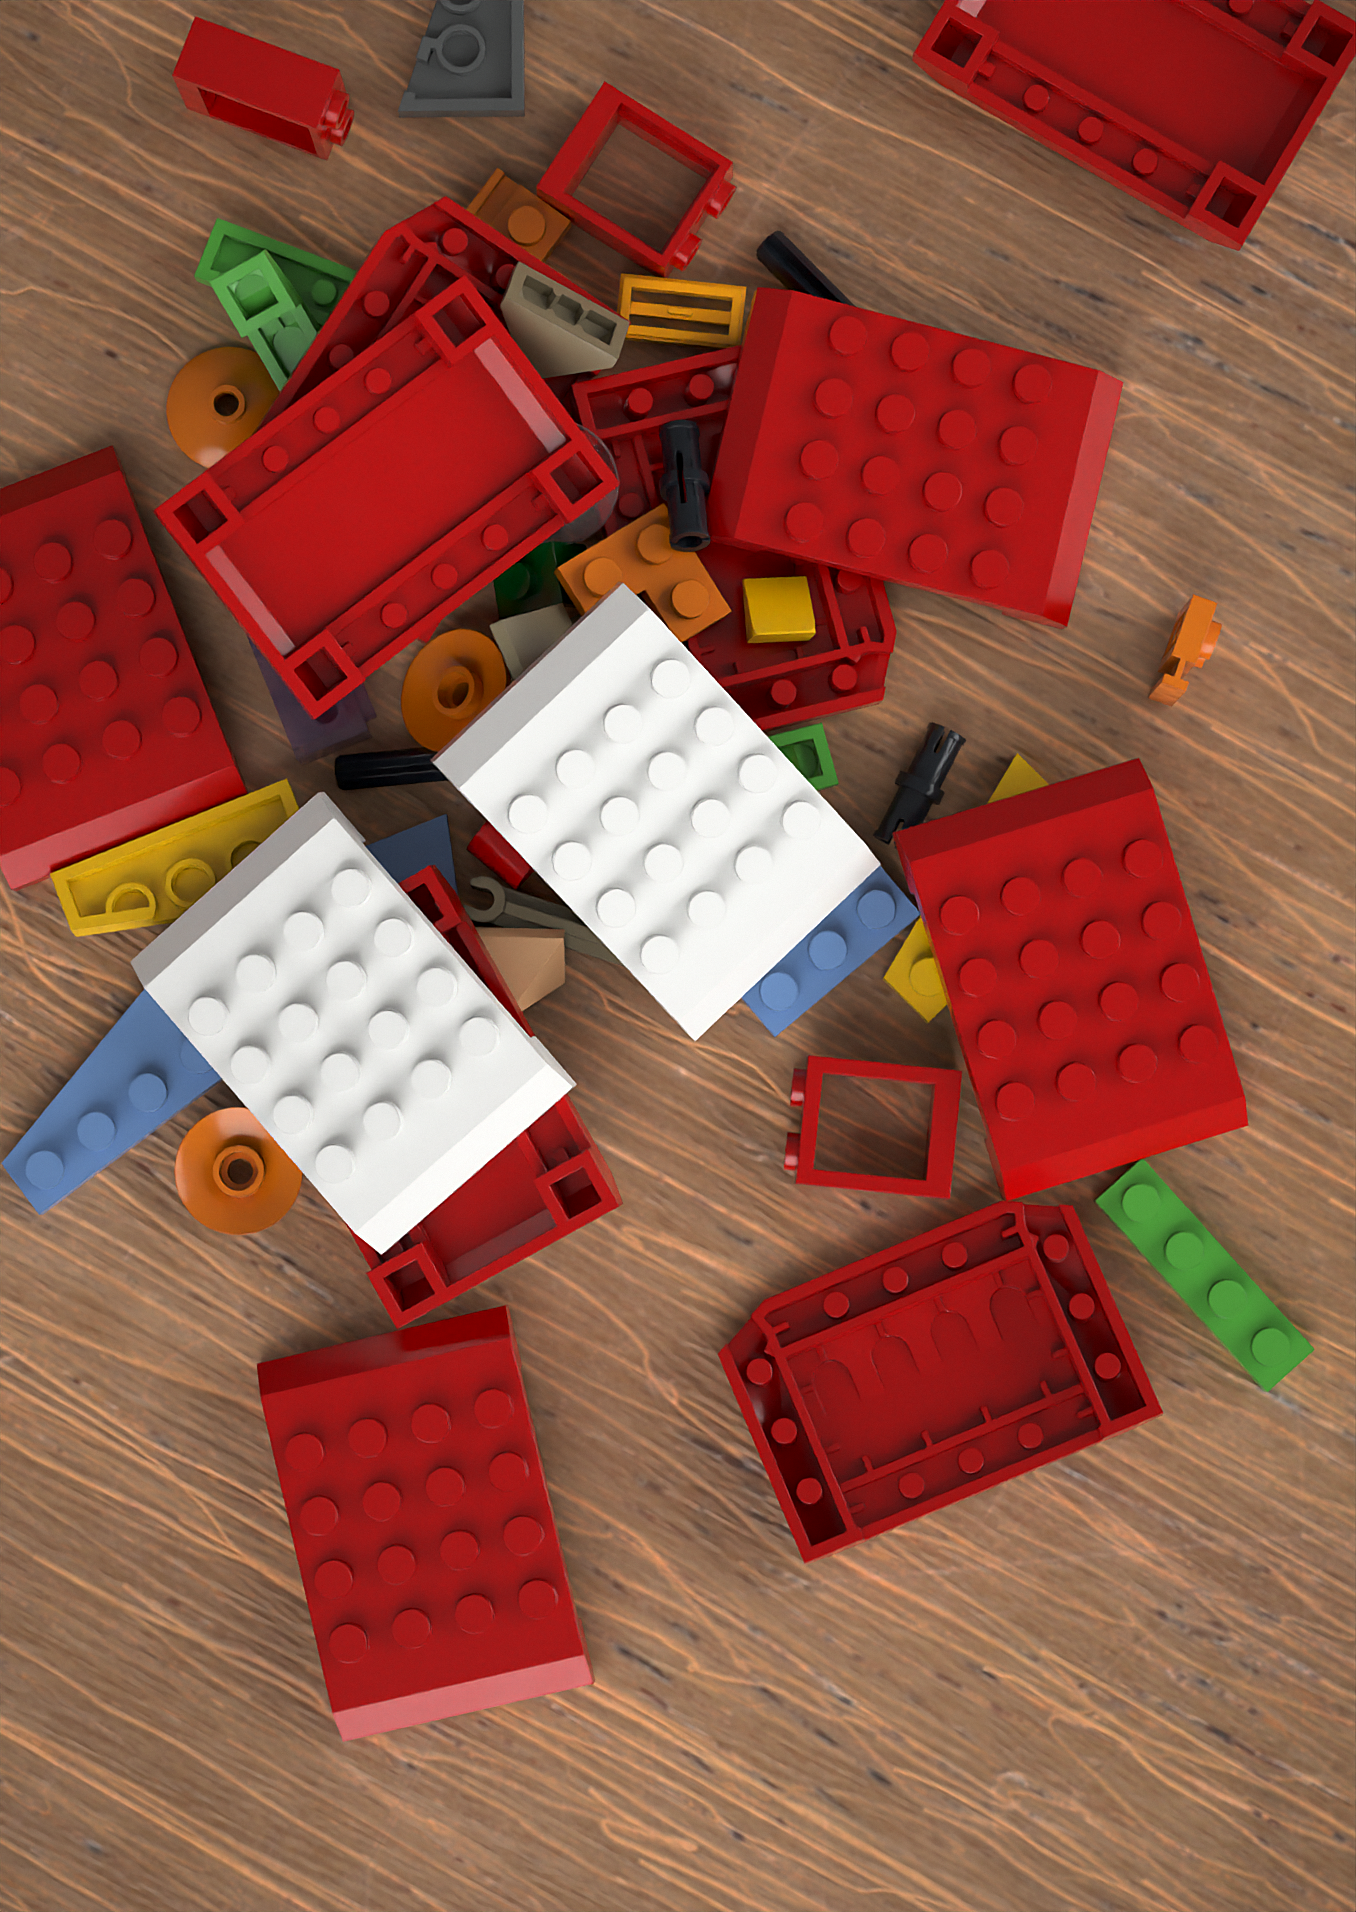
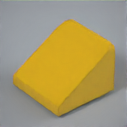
(778, 609)

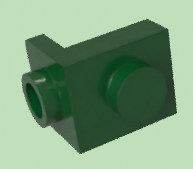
(532, 581)

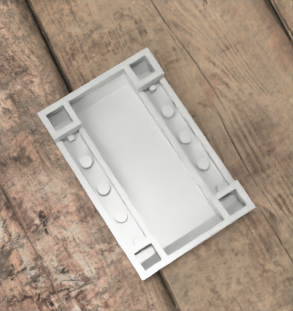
(657, 810)
(349, 1025)

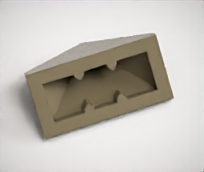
(559, 327)

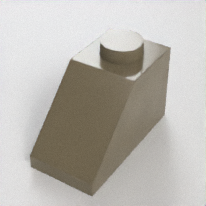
(530, 635)

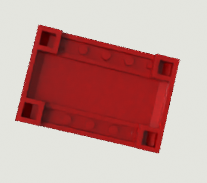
(1156, 96)
(911, 455)
(386, 497)
(96, 678)
(1073, 978)
(516, 1203)
(423, 1523)

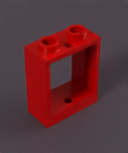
(263, 89)
(584, 145)
(940, 1132)

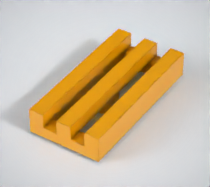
(684, 288)

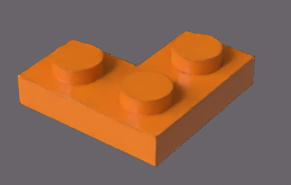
(642, 558)

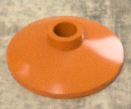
(193, 398)
(440, 679)
(205, 1177)

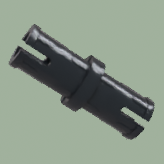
(689, 518)
(921, 782)

